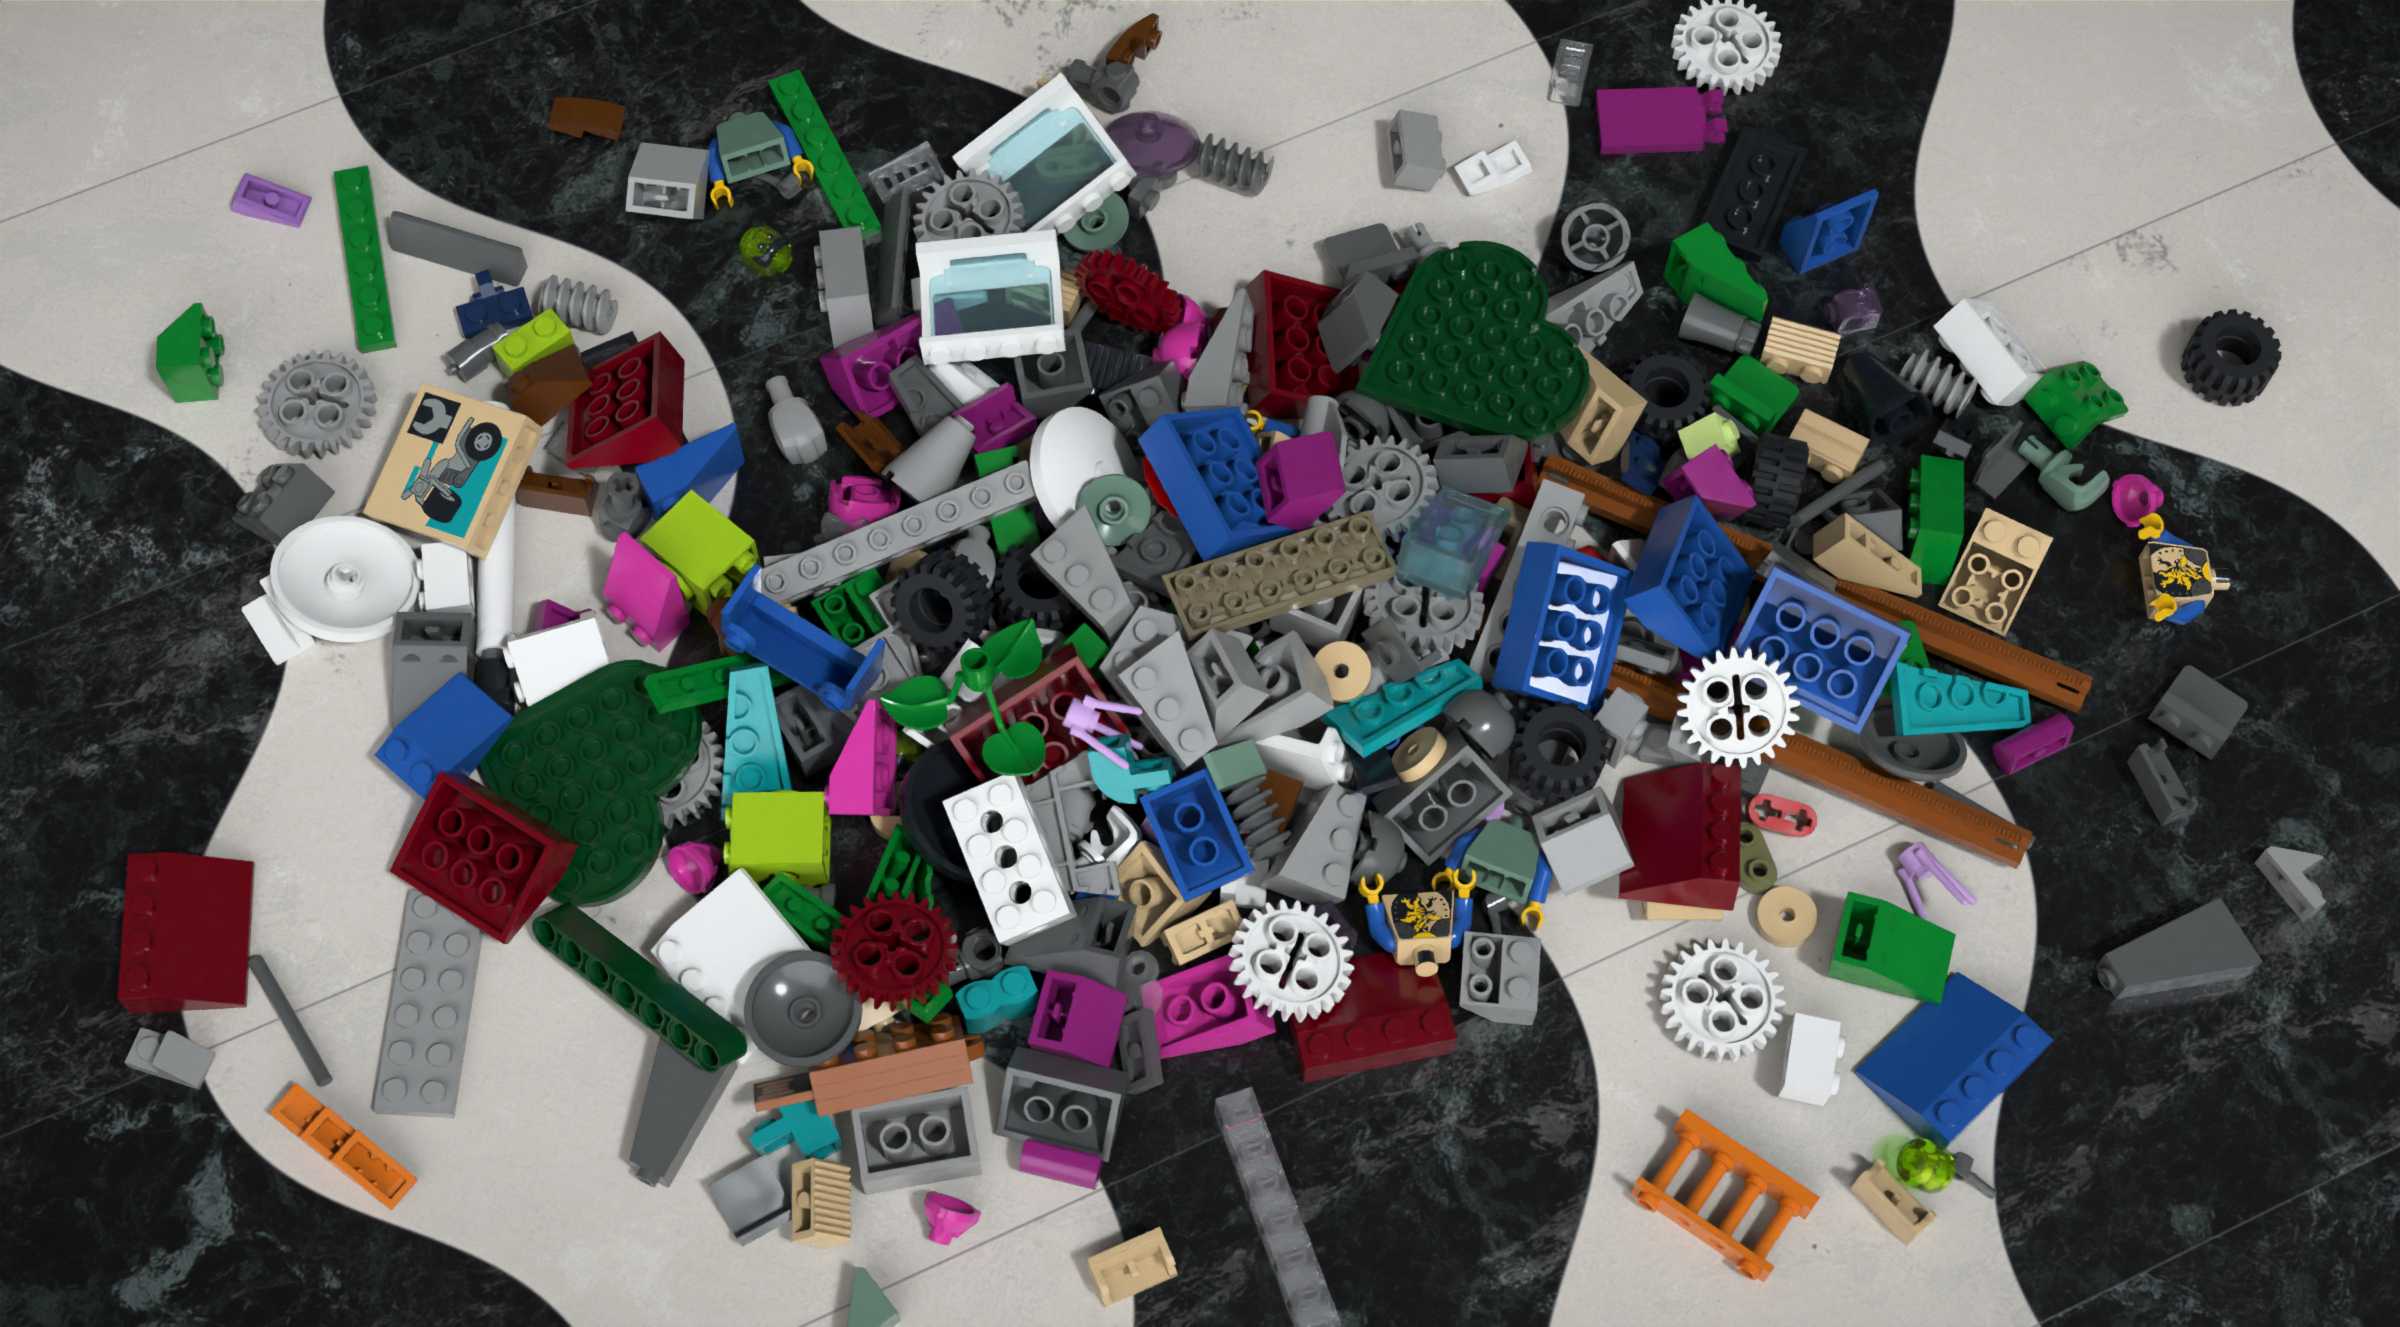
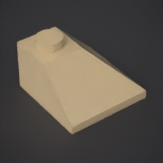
(1151, 886)

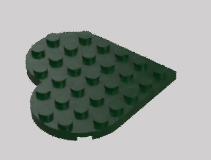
(1478, 348)
(595, 772)

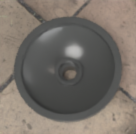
(1910, 757)
(786, 991)

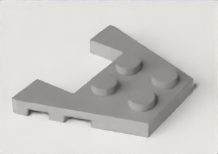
(1140, 636)
(900, 654)
(1050, 811)

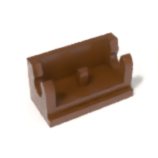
(872, 442)
(558, 493)

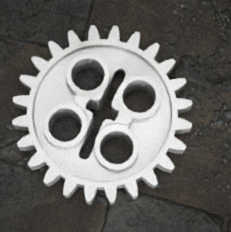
(1726, 45)
(1772, 703)
(1323, 974)
(1696, 1019)

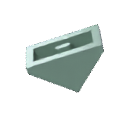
(1234, 764)
(869, 1304)

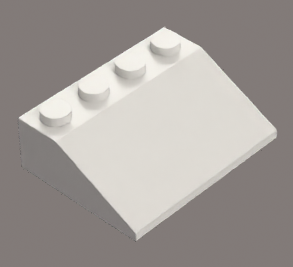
(725, 945)

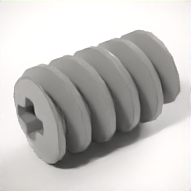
(578, 306)
(1939, 382)

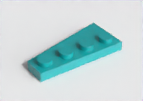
(1945, 703)
(1397, 709)
(754, 739)

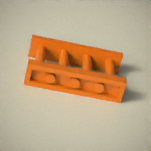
(1758, 1178)

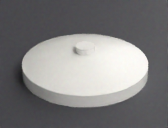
(1072, 452)
(344, 578)

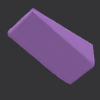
(270, 202)

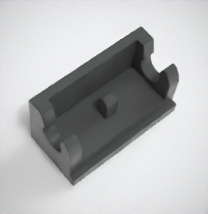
(1791, 561)
(2161, 783)

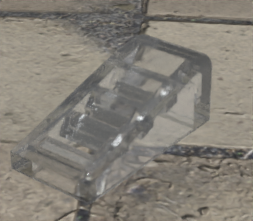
(1569, 73)
(910, 159)

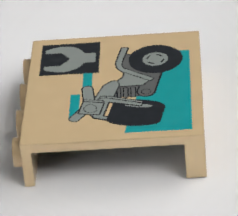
(454, 469)

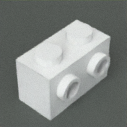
(447, 579)
(1811, 1059)

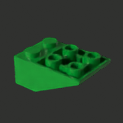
(1705, 265)
(1890, 949)

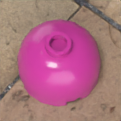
(1184, 345)
(861, 498)

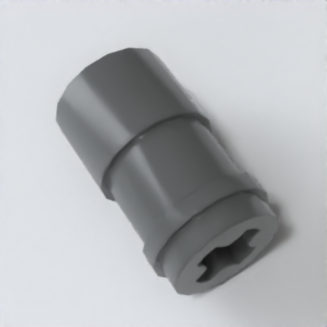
(476, 353)

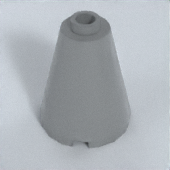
(933, 461)

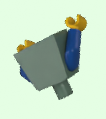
(751, 147)
(1504, 863)

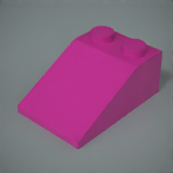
(644, 595)
(866, 769)
(1207, 1011)

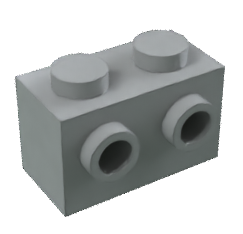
(1415, 150)
(1623, 723)

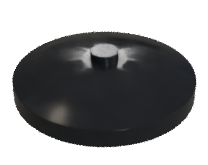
(929, 781)

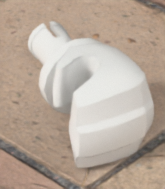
(1125, 839)

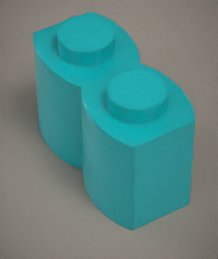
(988, 1002)

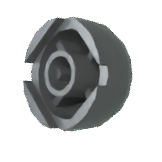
(1595, 236)
(1363, 417)
(1483, 720)
(1377, 850)

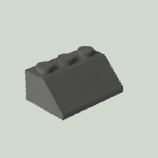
(1445, 800)
(1061, 1102)

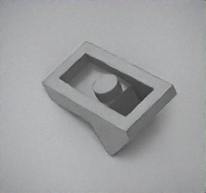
(1669, 745)
(2287, 874)
(170, 1057)

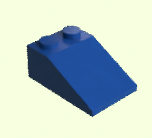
(1827, 232)
(698, 465)
(444, 734)
(1197, 835)

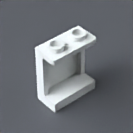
(555, 657)
(1310, 762)

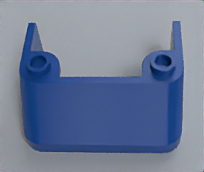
(798, 647)

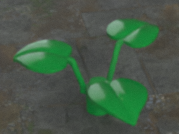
(1013, 652)

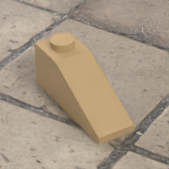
(1863, 558)

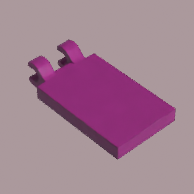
(1658, 119)

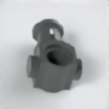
(1109, 84)
(623, 508)
(969, 966)

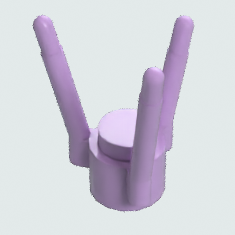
(1083, 719)
(1922, 864)

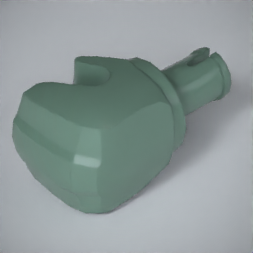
(2058, 476)

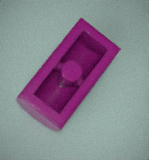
(2033, 743)
(1060, 1164)

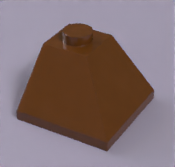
(549, 384)

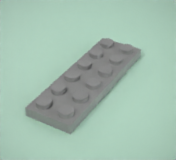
(428, 1012)

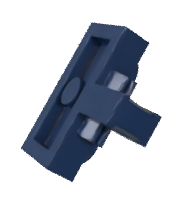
(493, 305)
(1641, 463)

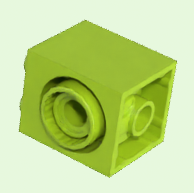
(701, 550)
(779, 834)

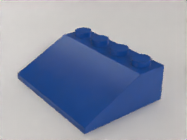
(1212, 478)
(1689, 580)
(1563, 627)
(1827, 644)
(1953, 1059)

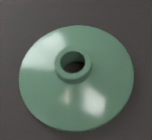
(1115, 220)
(1131, 515)

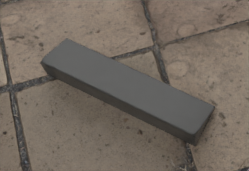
(456, 248)
(893, 259)

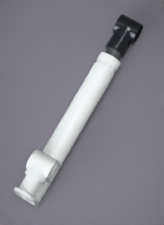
(496, 609)

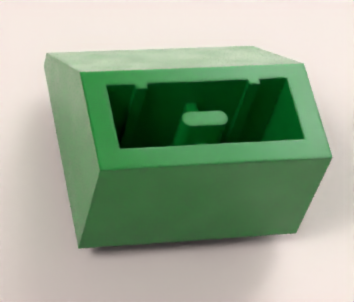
(190, 357)
(848, 611)

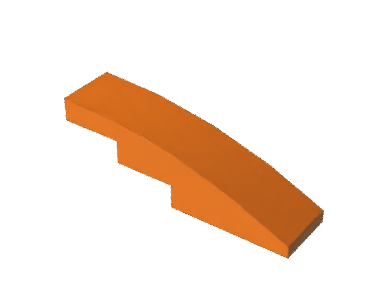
(343, 1146)

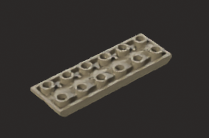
(1280, 576)

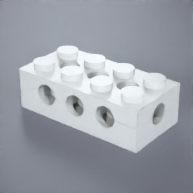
(984, 854)

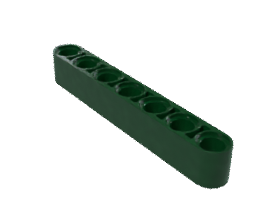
(640, 987)

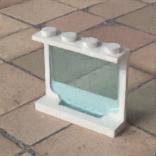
(1051, 156)
(990, 297)

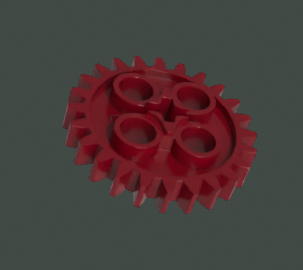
(1127, 292)
(904, 922)

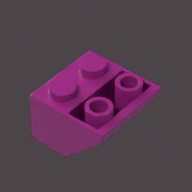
(1300, 479)
(1713, 482)
(1077, 1019)

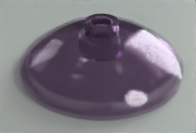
(1154, 142)

